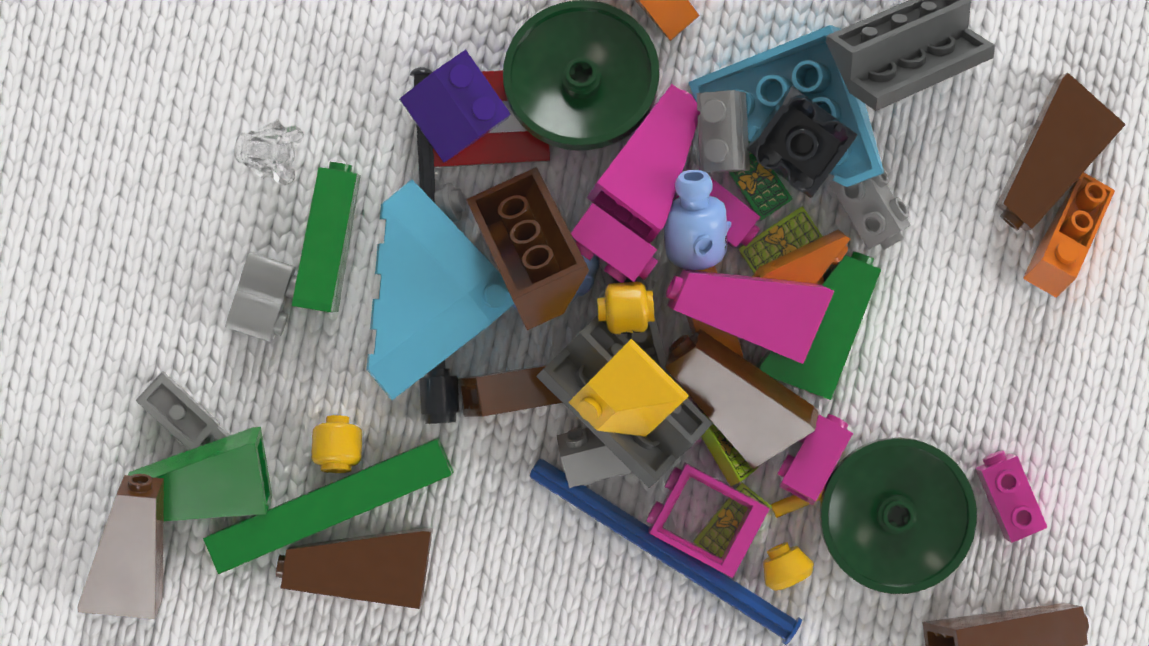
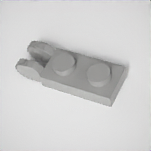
(179, 412)

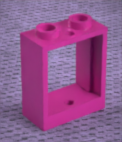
(742, 537)

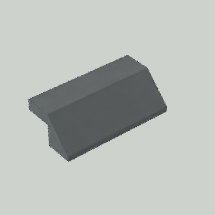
(907, 50)
(645, 456)

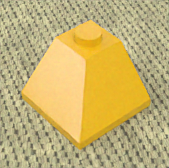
(628, 394)

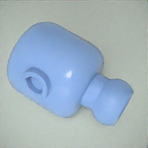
(696, 224)

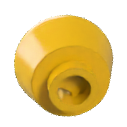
(786, 566)

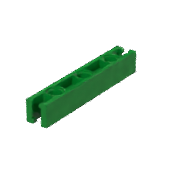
(328, 505)

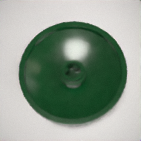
(581, 75)
(898, 515)

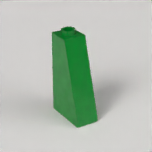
(327, 239)
(853, 285)
(215, 479)

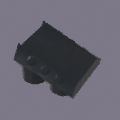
(801, 142)

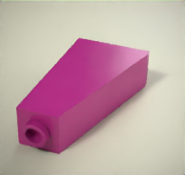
(643, 175)
(759, 310)

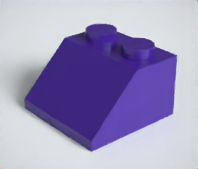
(455, 106)

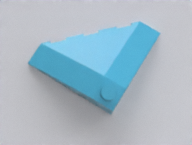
(811, 70)
(431, 293)

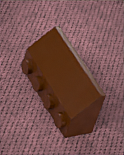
(530, 246)

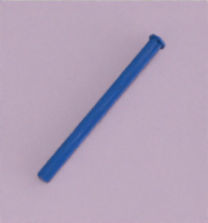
(688, 566)

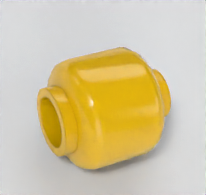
(626, 307)
(336, 445)

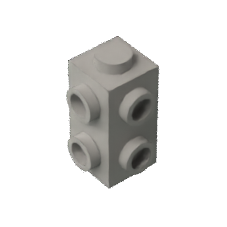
(874, 211)
(587, 458)

